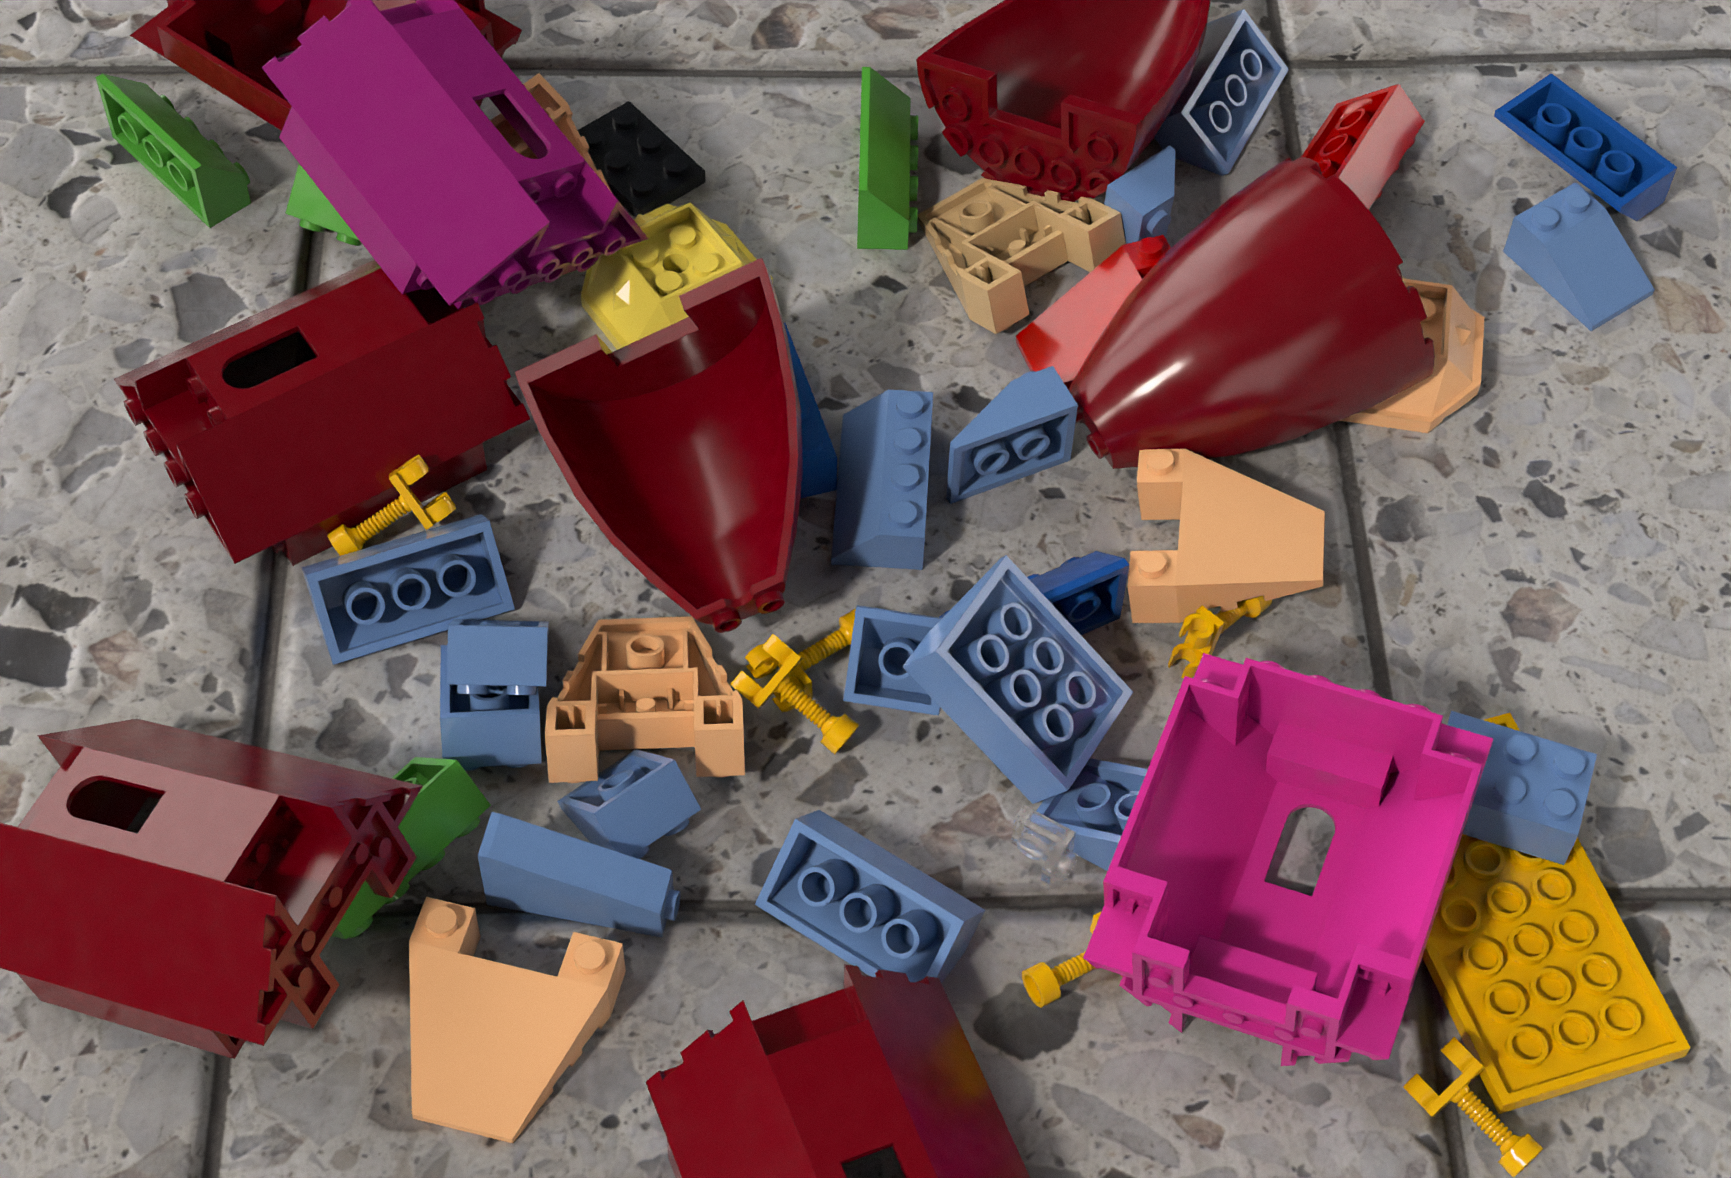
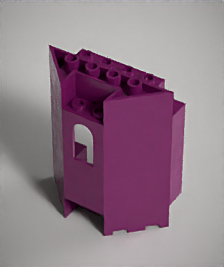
(420, 169)

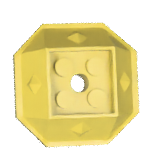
(642, 283)

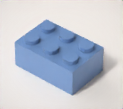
(1528, 791)

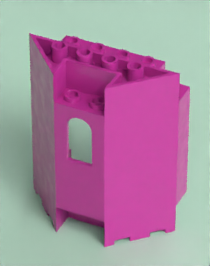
(1188, 878)

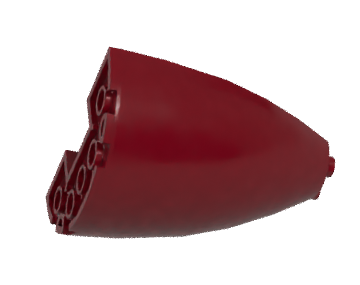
(1062, 87)
(1256, 327)
(687, 446)

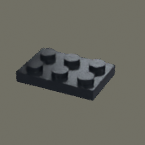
(640, 160)

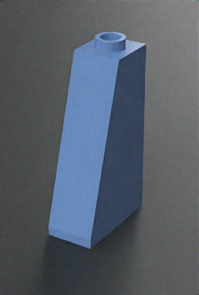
(573, 879)

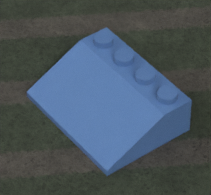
(1020, 682)

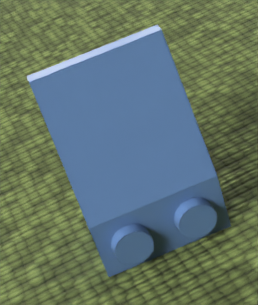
(1578, 256)
(1013, 436)
(497, 654)
(488, 726)
(1097, 808)

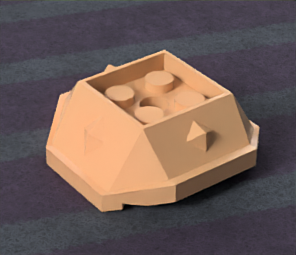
(1457, 365)

